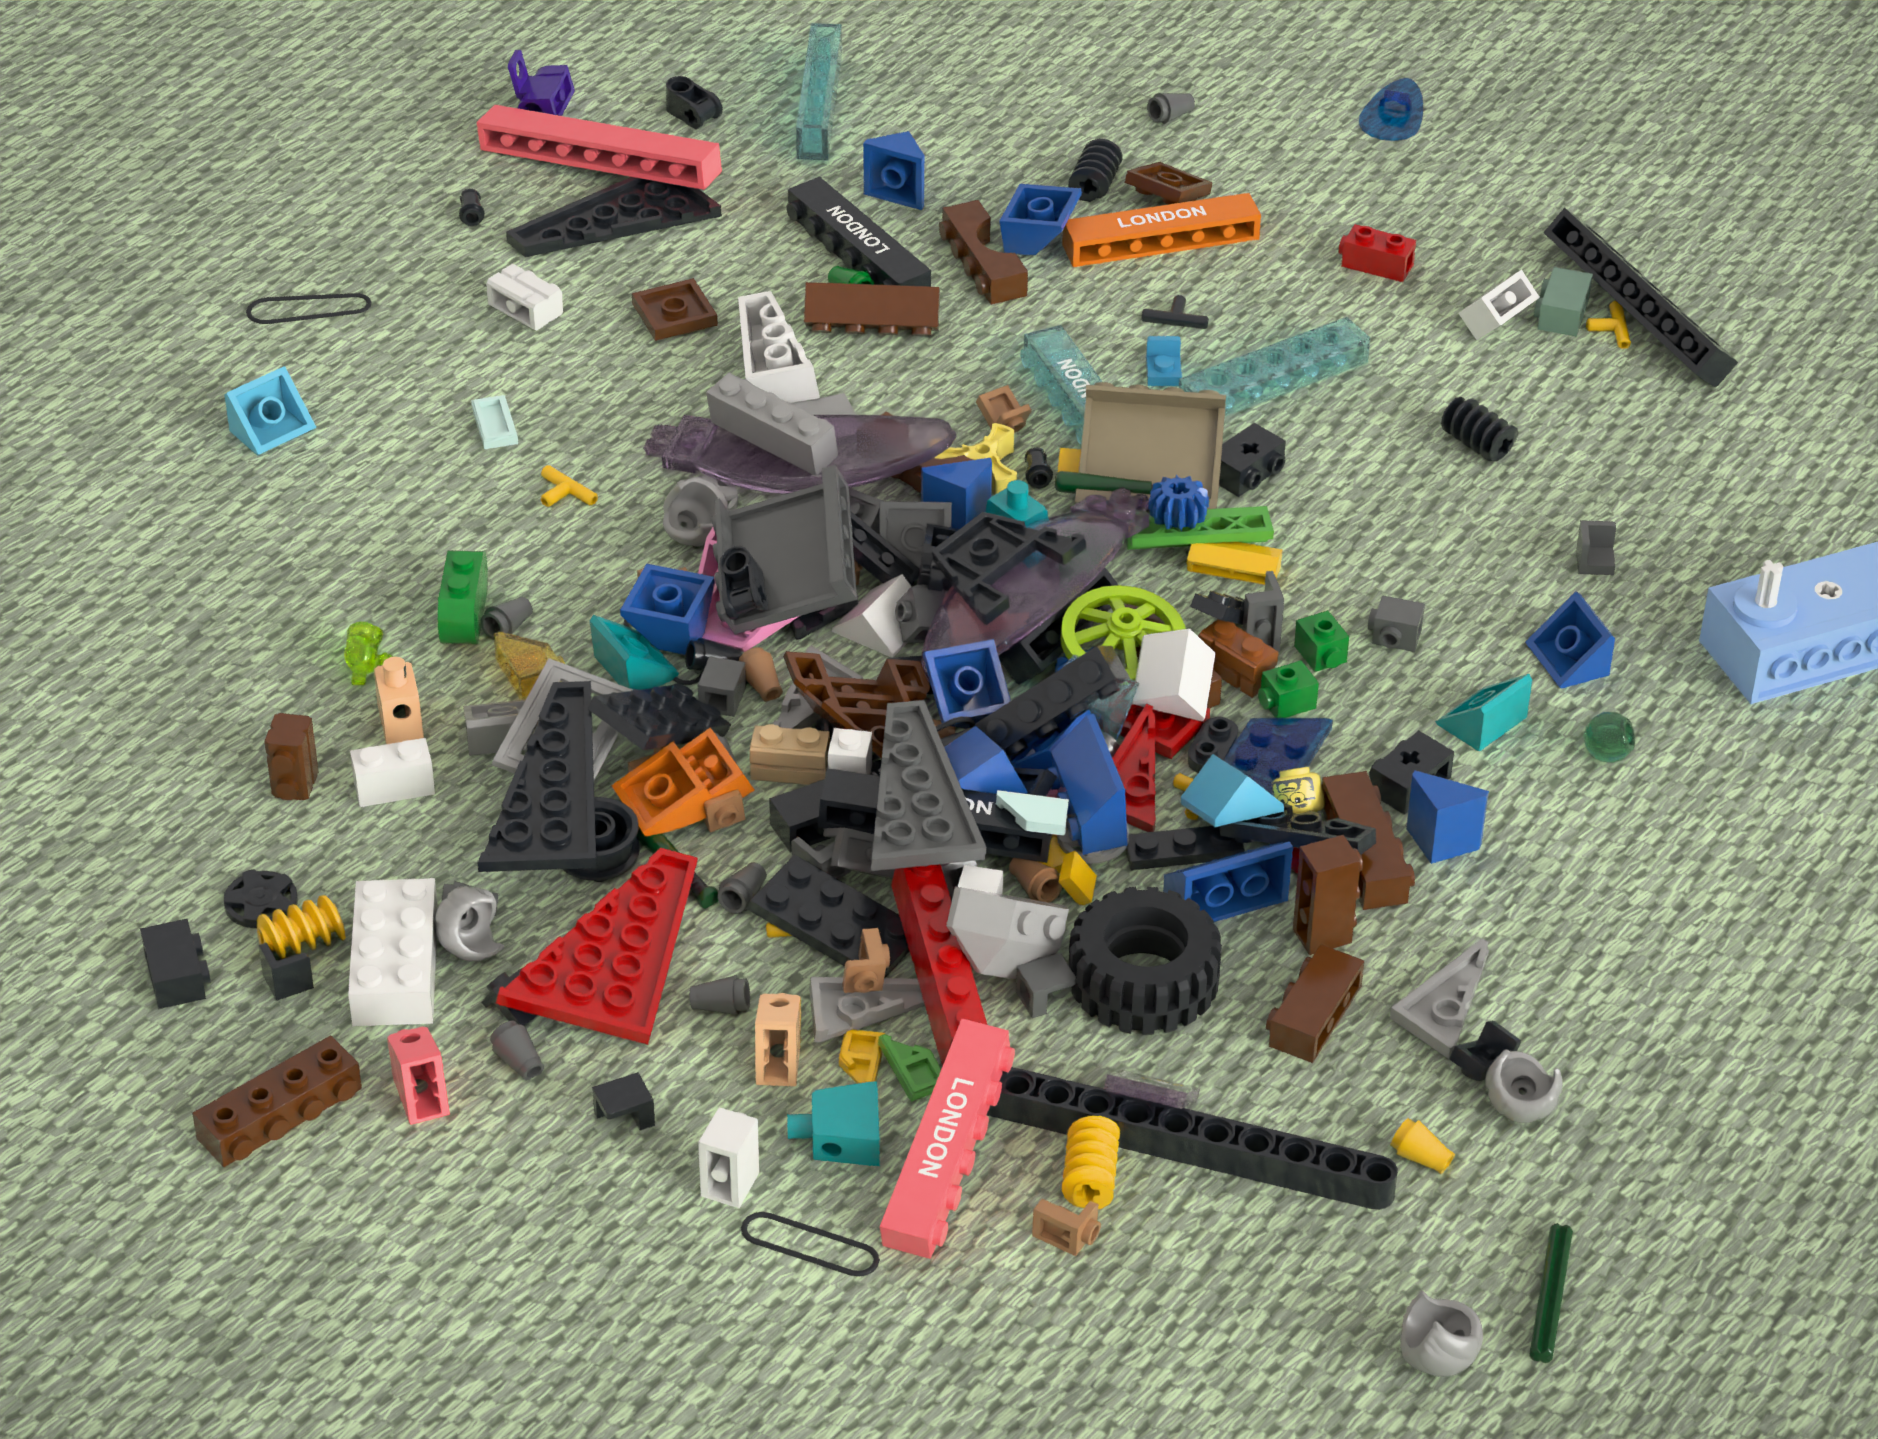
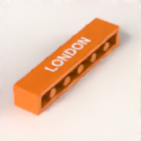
(1161, 229)

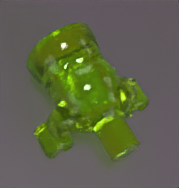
(362, 650)

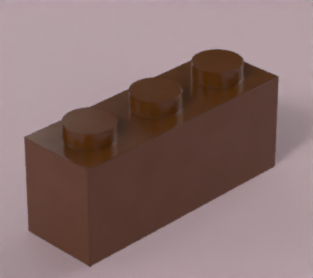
(1326, 893)
(1315, 1003)

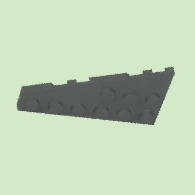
(920, 800)

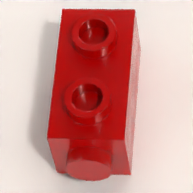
(1377, 252)

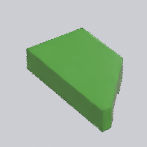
(913, 1066)

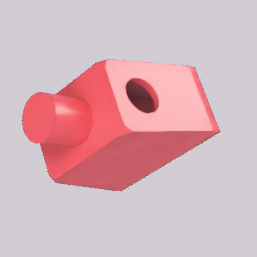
(417, 1057)

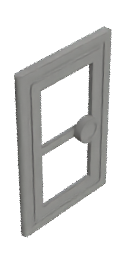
(510, 750)

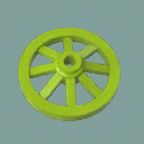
(1121, 628)

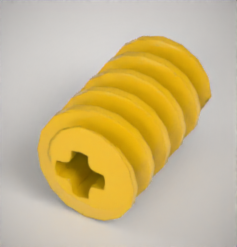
(300, 926)
(1091, 1161)

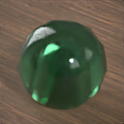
(1609, 737)

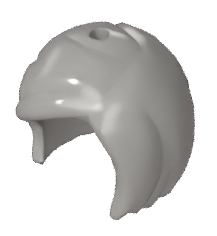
(691, 506)
(465, 923)
(1518, 1072)
(1440, 1336)

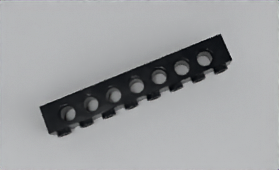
(1641, 298)

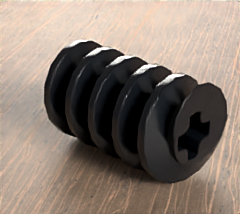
(1096, 169)
(1479, 428)

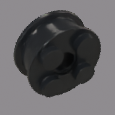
(615, 841)

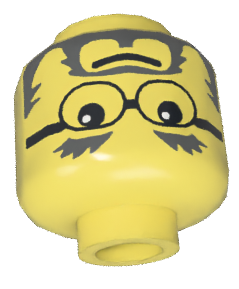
(1299, 789)

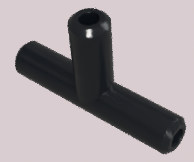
(1175, 316)

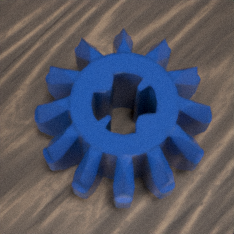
(1178, 502)

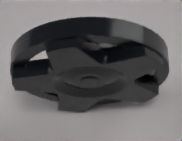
(260, 895)

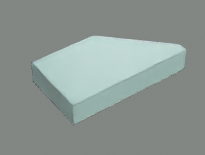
(1035, 812)

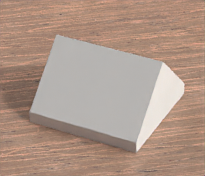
(874, 618)
(1175, 673)

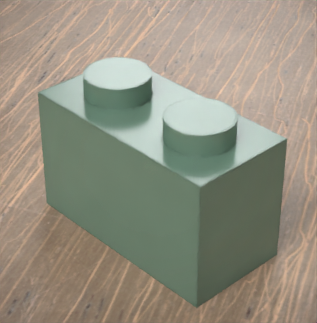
(1563, 301)

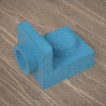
(1163, 360)

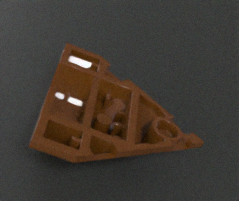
(854, 701)

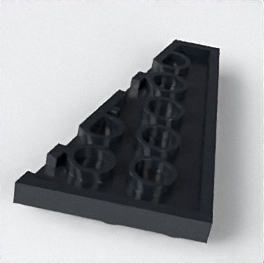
(613, 213)
(550, 801)

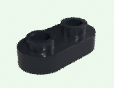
(1214, 737)

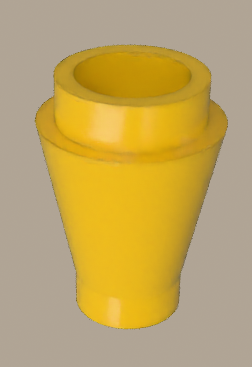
(1421, 1146)

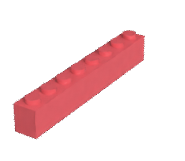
(599, 146)

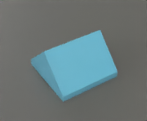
(267, 412)
(1227, 795)

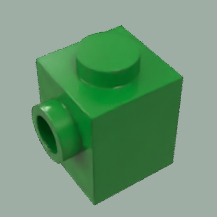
(1321, 641)
(1288, 690)

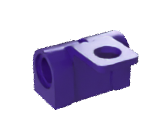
(544, 92)

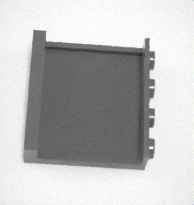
(800, 546)

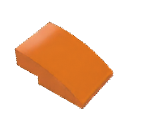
(676, 782)

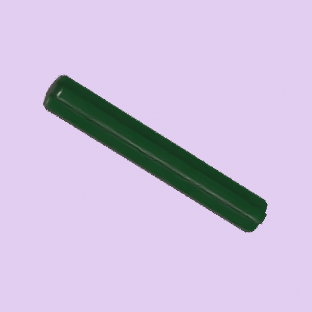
(1551, 1293)

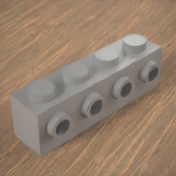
(772, 423)

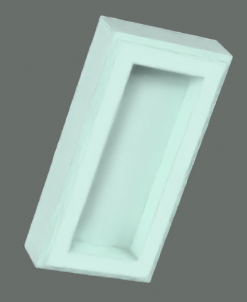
(494, 422)

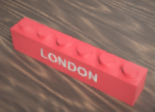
(946, 1139)

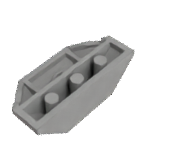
(1004, 930)

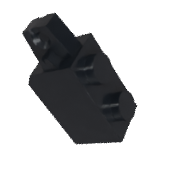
(929, 572)

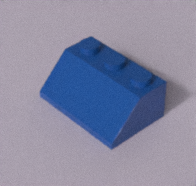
(1093, 788)
(1236, 882)

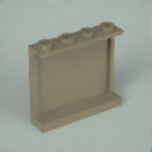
(1152, 436)

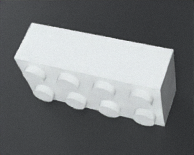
(393, 952)

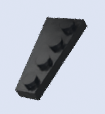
(1299, 830)

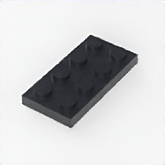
(658, 715)
(827, 913)

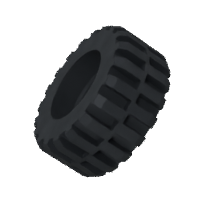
(1144, 995)

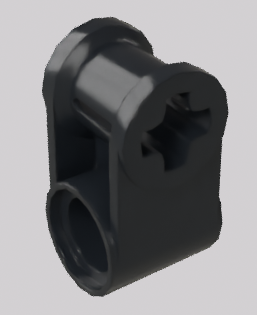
(691, 102)
(741, 582)

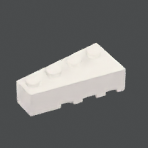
(771, 351)

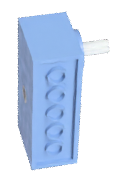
(1796, 623)

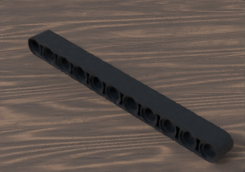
(1202, 1139)

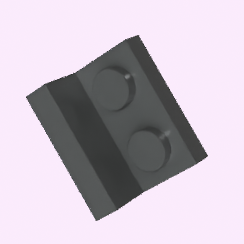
(905, 524)

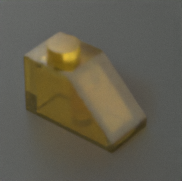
(522, 660)

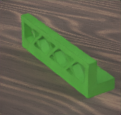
(1220, 525)

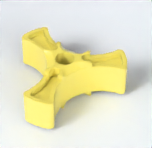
(995, 446)

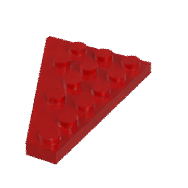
(615, 958)

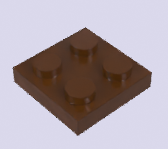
(1168, 183)
(674, 309)

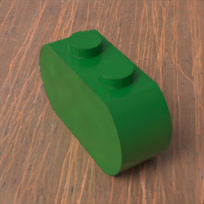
(462, 597)

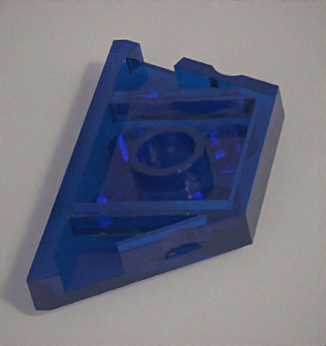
(1276, 746)

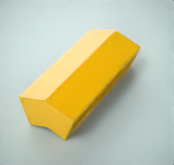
(1234, 560)

